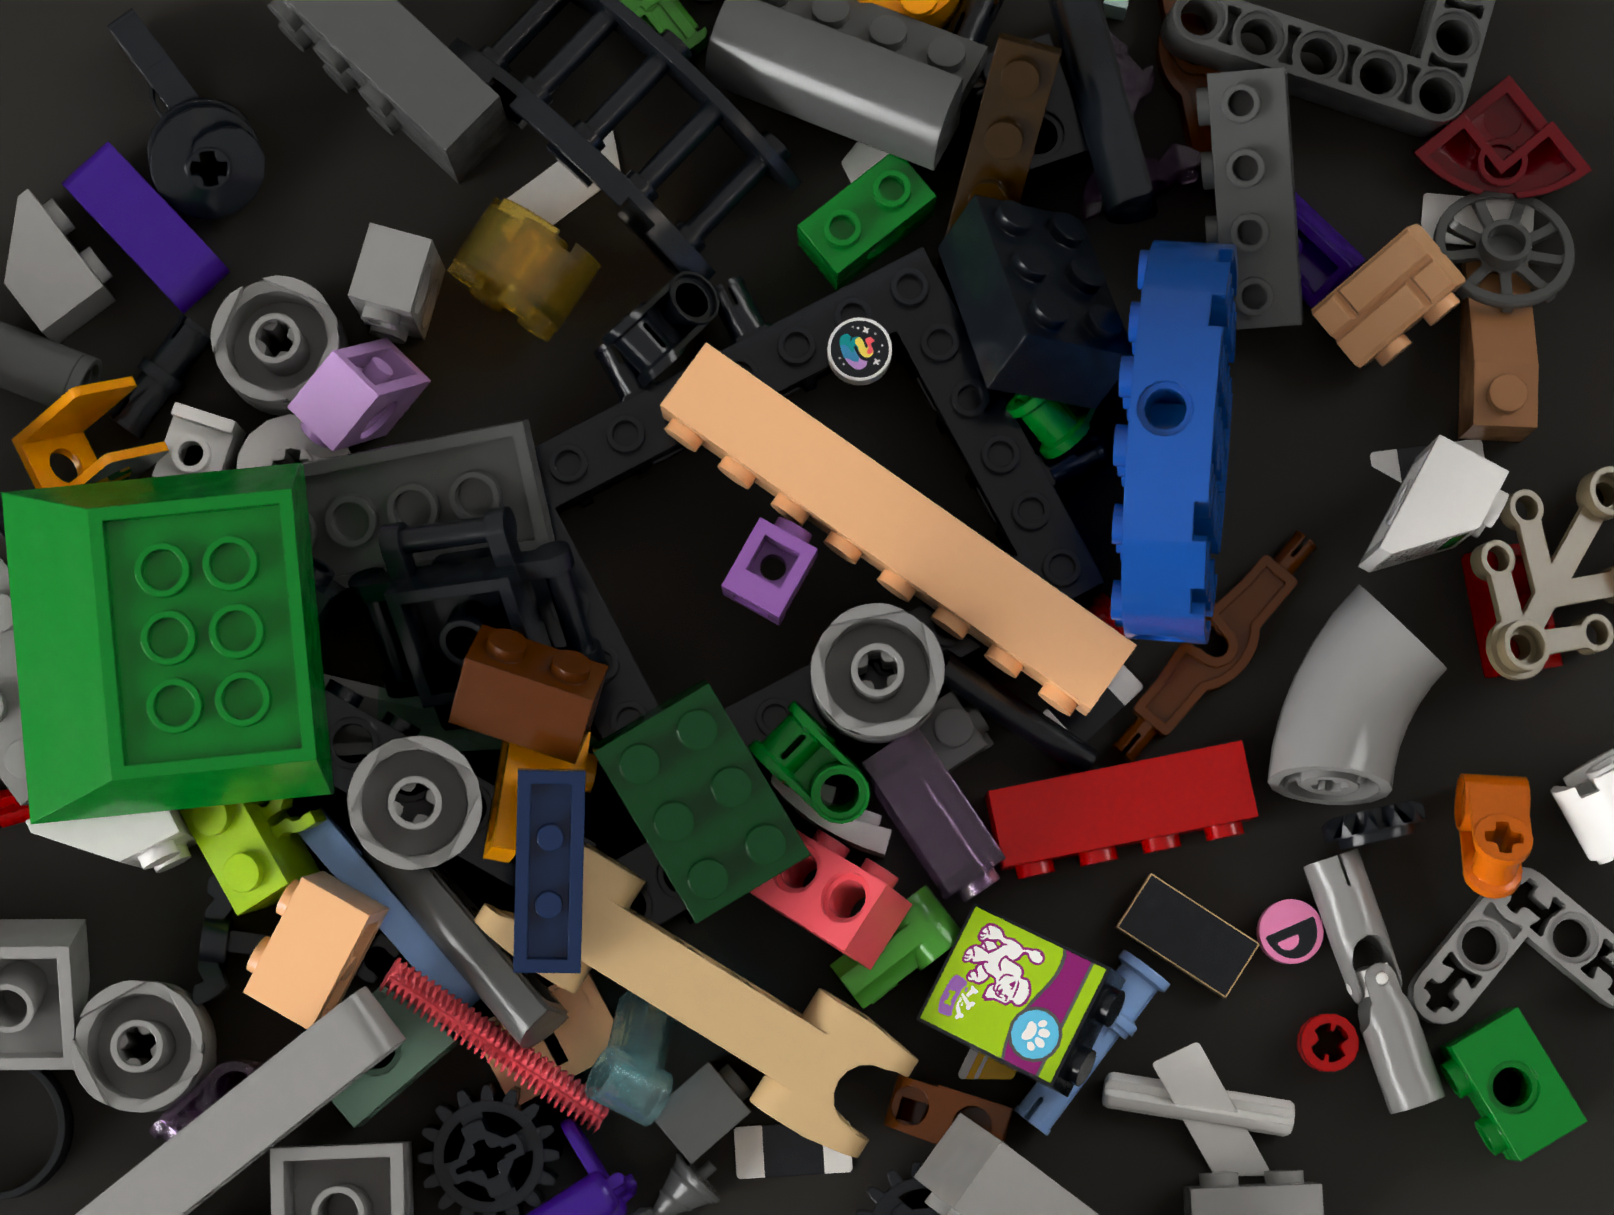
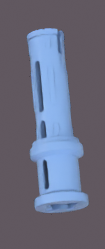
(1044, 1105)

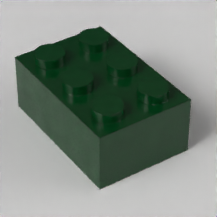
(700, 800)

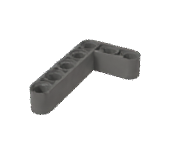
(1344, 58)

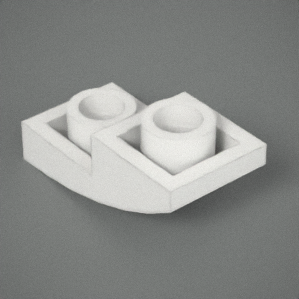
(860, 834)

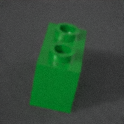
(866, 220)
(1544, 1105)

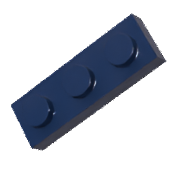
(549, 870)

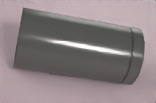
(42, 367)

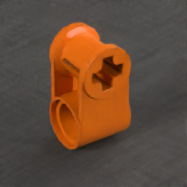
(1493, 831)

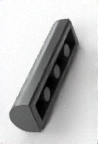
(448, 917)

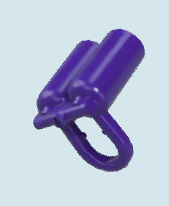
(595, 1192)

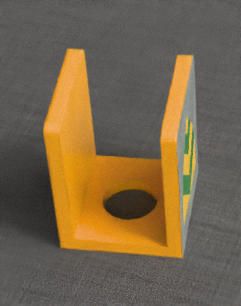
(62, 432)

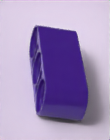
(145, 227)

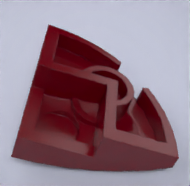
(1503, 148)

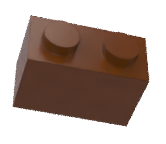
(528, 693)

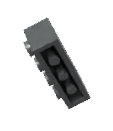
(1254, 191)

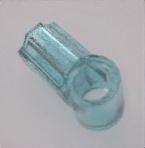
(631, 1069)

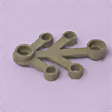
(1548, 581)

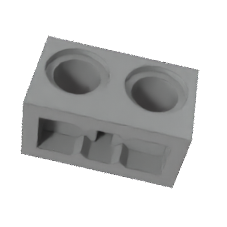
(396, 283)

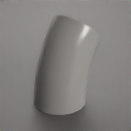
(1350, 706)

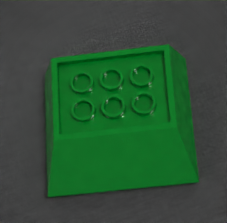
(167, 643)

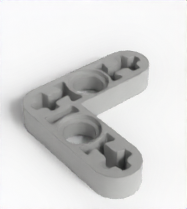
(1510, 931)

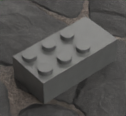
(402, 75)

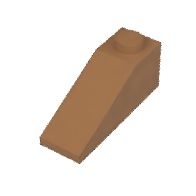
(1497, 366)

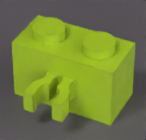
(254, 848)

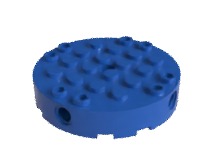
(1175, 440)

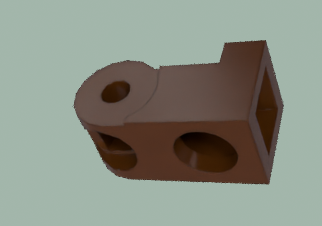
(931, 1110)

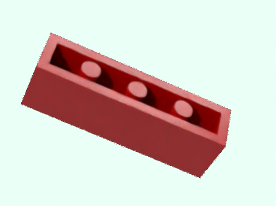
(1122, 806)

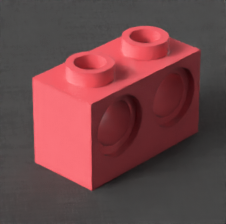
(828, 899)

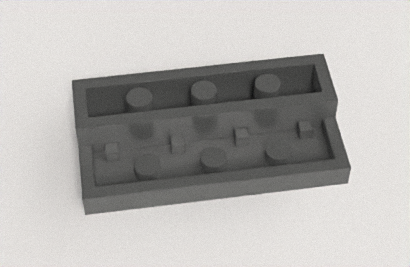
(848, 70)

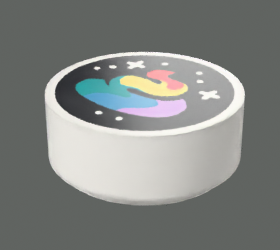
(859, 351)

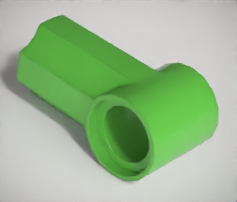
(917, 942)

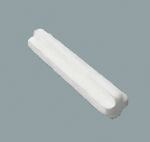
(1150, 1097)

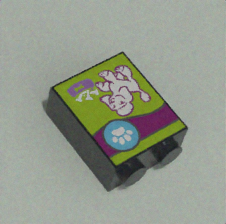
(1023, 1000)

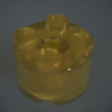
(524, 266)

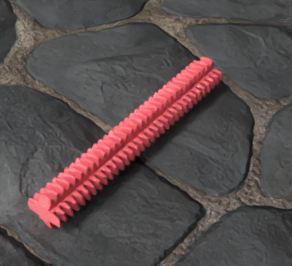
(494, 1042)

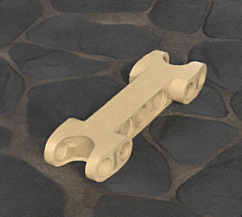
(794, 1050)

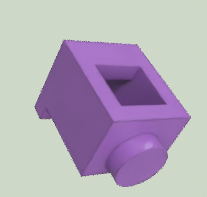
(767, 541)

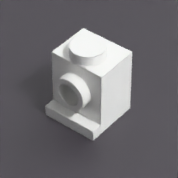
(216, 435)

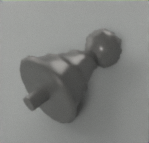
(684, 1189)

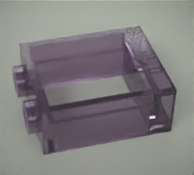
(933, 816)

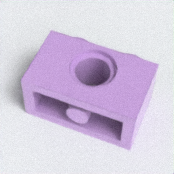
(358, 394)

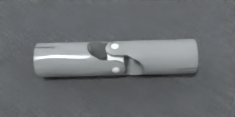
(1384, 1012)

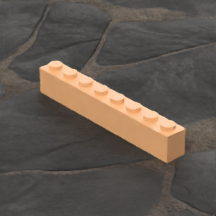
(896, 531)

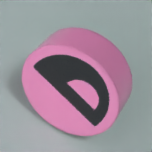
(1290, 931)

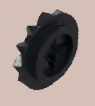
(1374, 824)

